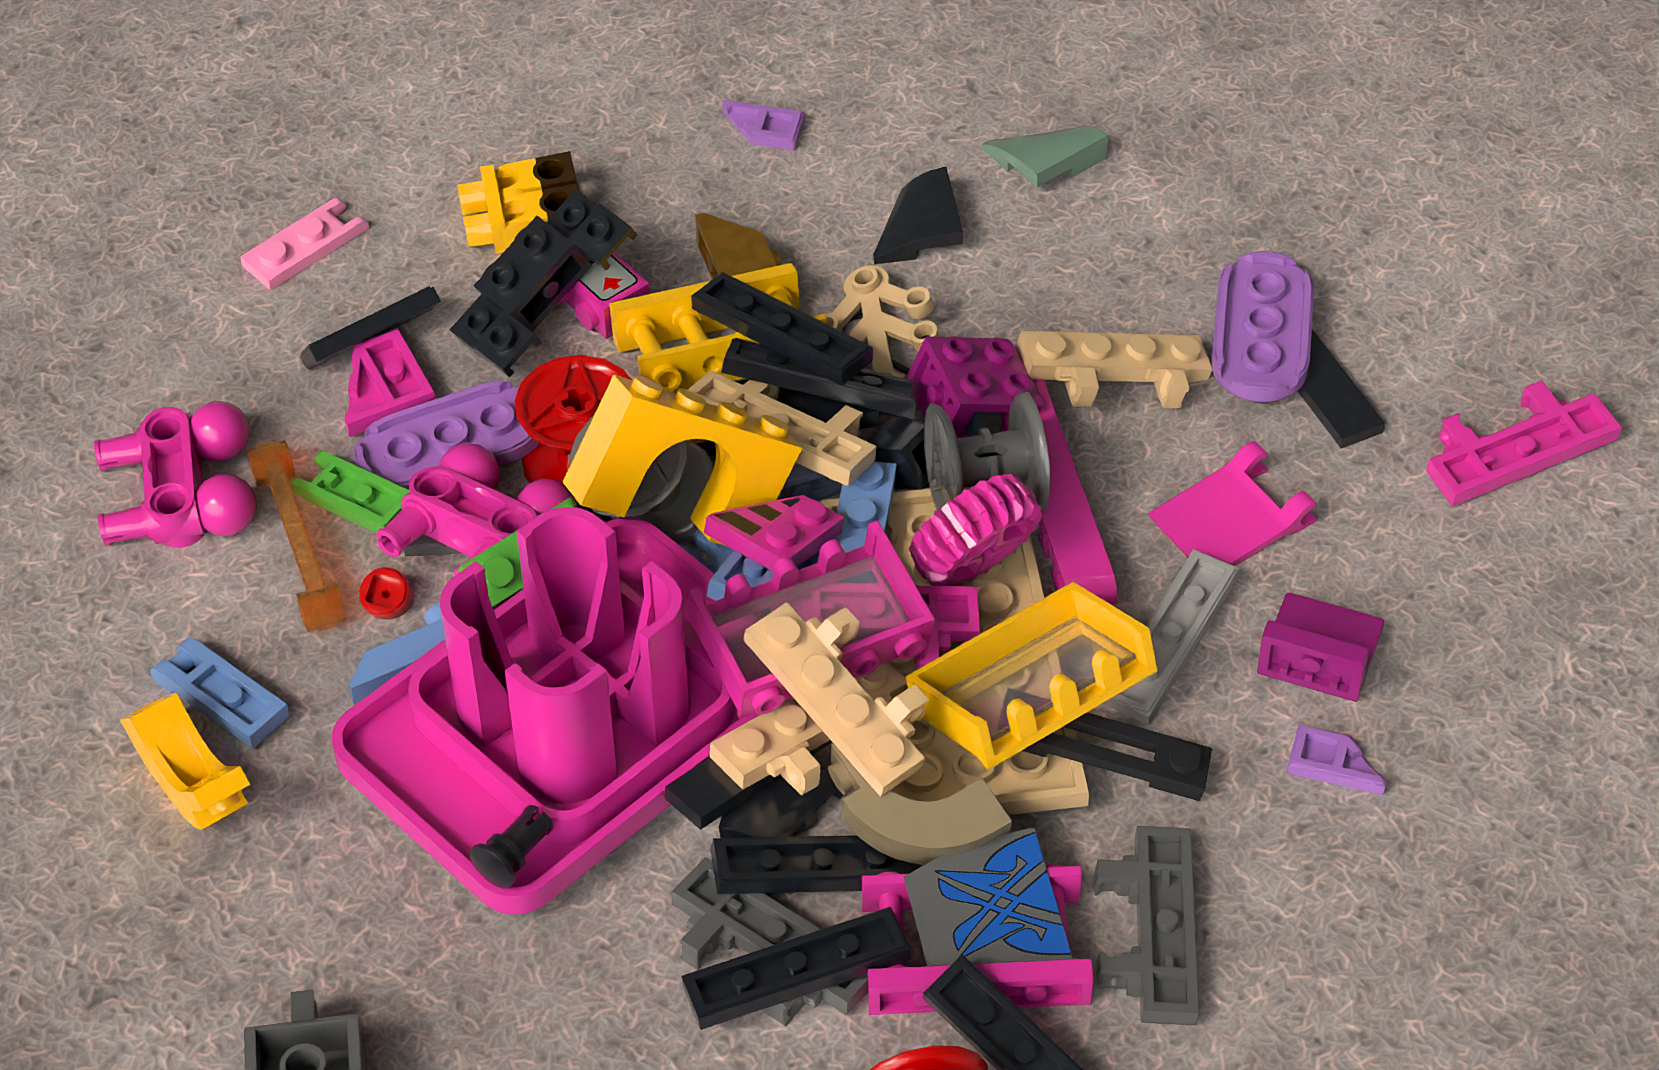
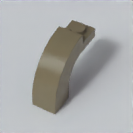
(914, 828)

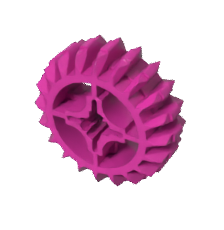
(975, 531)

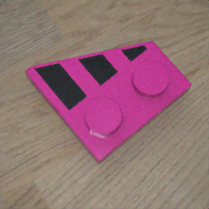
(776, 529)

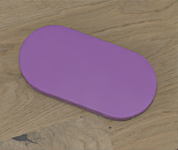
(1263, 327)
(426, 431)

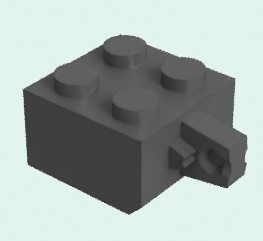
(306, 1040)

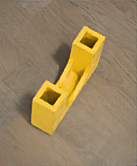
(643, 420)

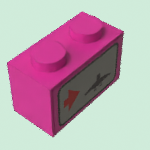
(600, 287)

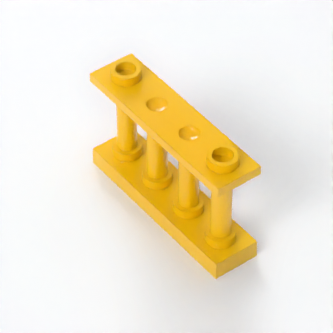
(669, 316)

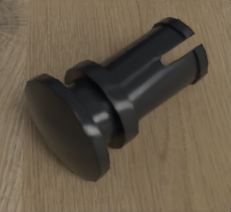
(507, 851)

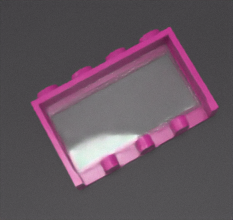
(864, 580)

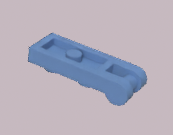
(221, 692)

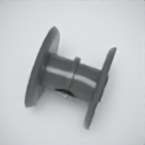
(965, 461)
(668, 488)

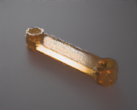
(319, 603)

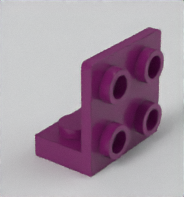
(970, 377)
(1319, 646)

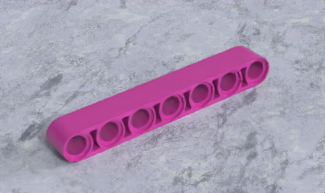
(1067, 525)

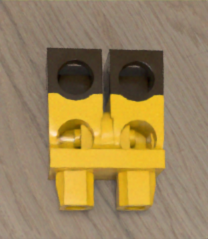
(515, 197)

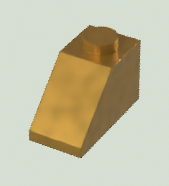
(732, 247)

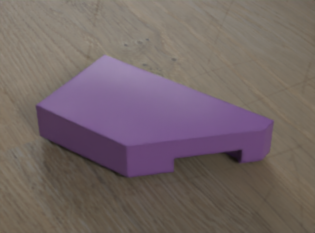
(766, 124)
(1332, 759)

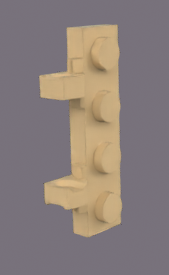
(1090, 357)
(826, 447)
(808, 666)
(783, 738)

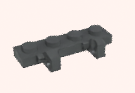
(752, 924)
(1165, 960)

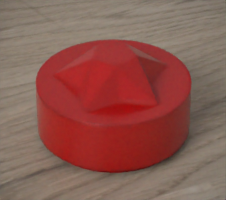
(386, 593)

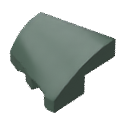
(1050, 153)

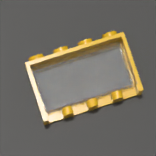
(1034, 673)

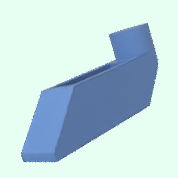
(392, 657)

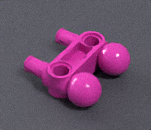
(177, 501)
(462, 508)

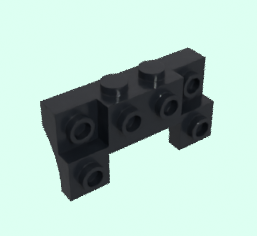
(536, 276)

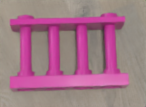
(1024, 983)

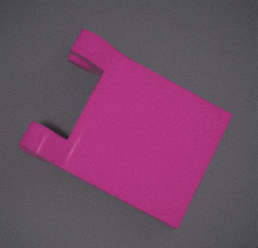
(1231, 513)

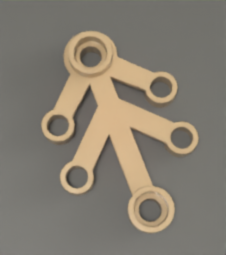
(869, 289)

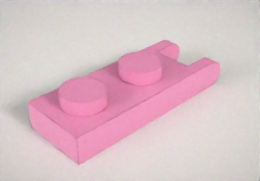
(301, 244)

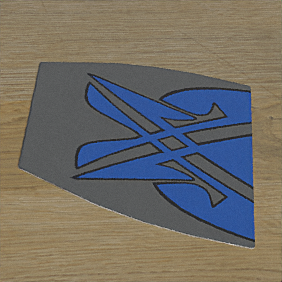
(988, 905)

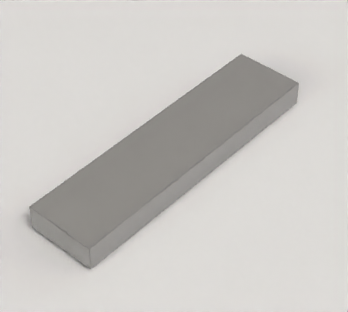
(1178, 629)

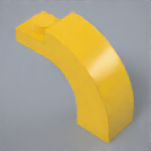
(183, 763)

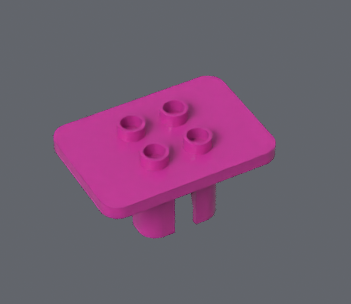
(556, 699)

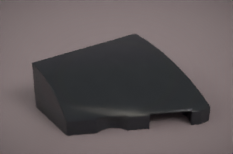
(921, 219)
(778, 810)

